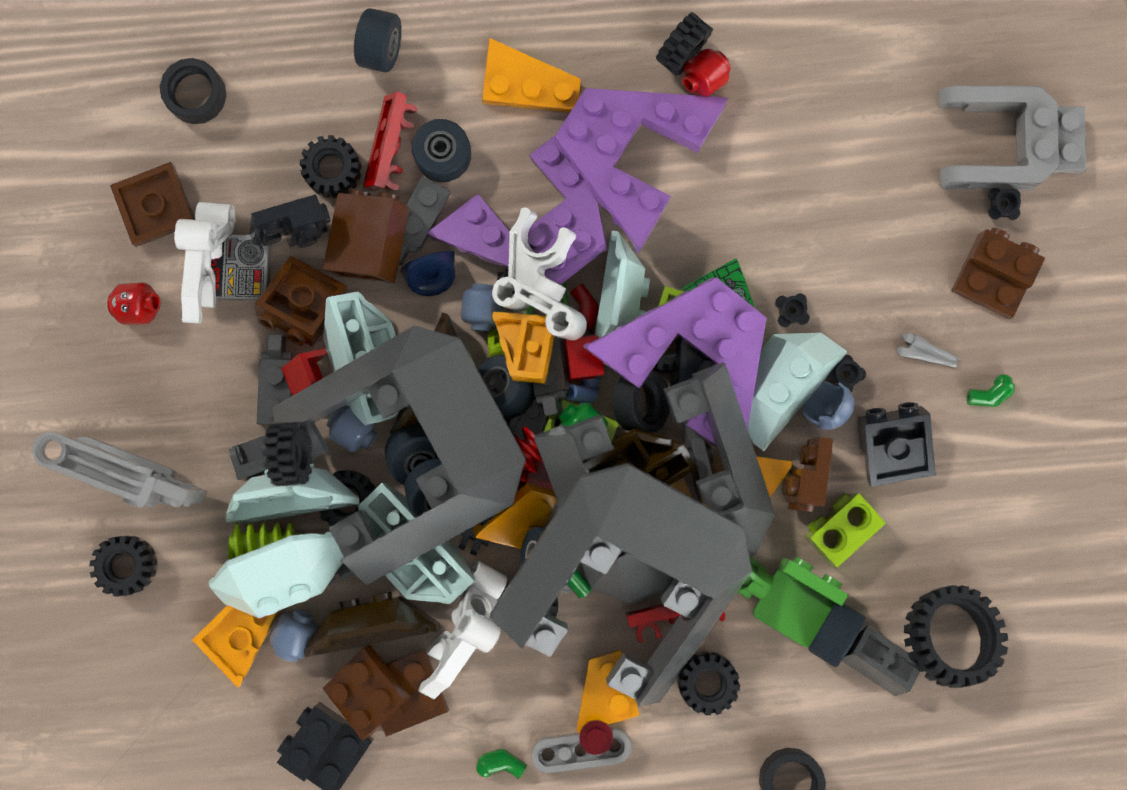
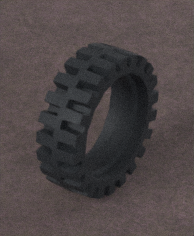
(988, 628)

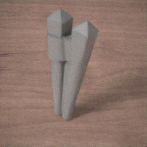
(921, 349)

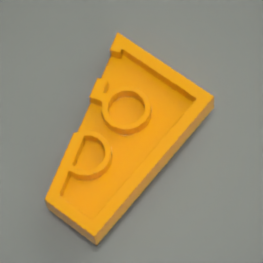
(526, 82)
(234, 641)

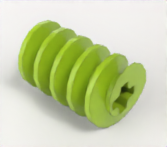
(245, 542)

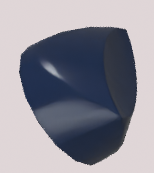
(430, 273)

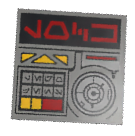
(242, 269)

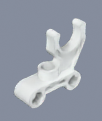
(202, 242)
(530, 284)
(471, 631)

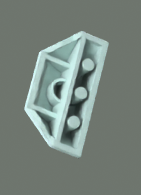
(621, 288)
(351, 331)
(786, 378)
(262, 501)
(278, 574)
(433, 576)

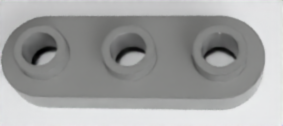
(567, 758)

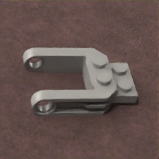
(1047, 137)
(117, 471)

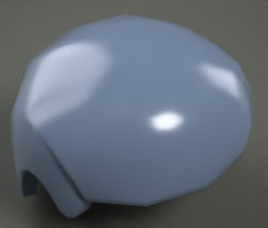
(829, 406)

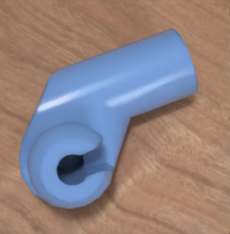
(585, 392)

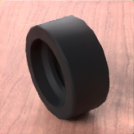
(179, 71)
(626, 404)
(788, 755)

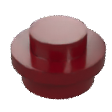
(596, 737)

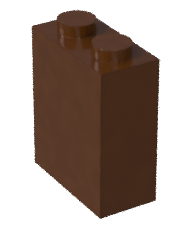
(366, 236)

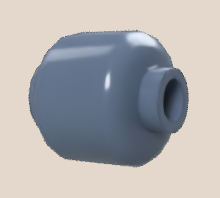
(479, 308)
(350, 431)
(293, 634)

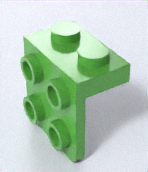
(799, 601)

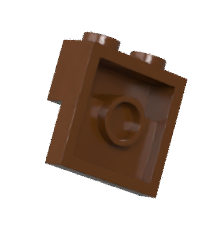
(998, 272)
(297, 301)
(808, 486)

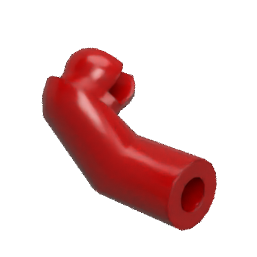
(588, 305)

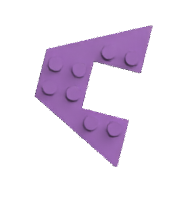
(602, 129)
(481, 233)
(709, 320)

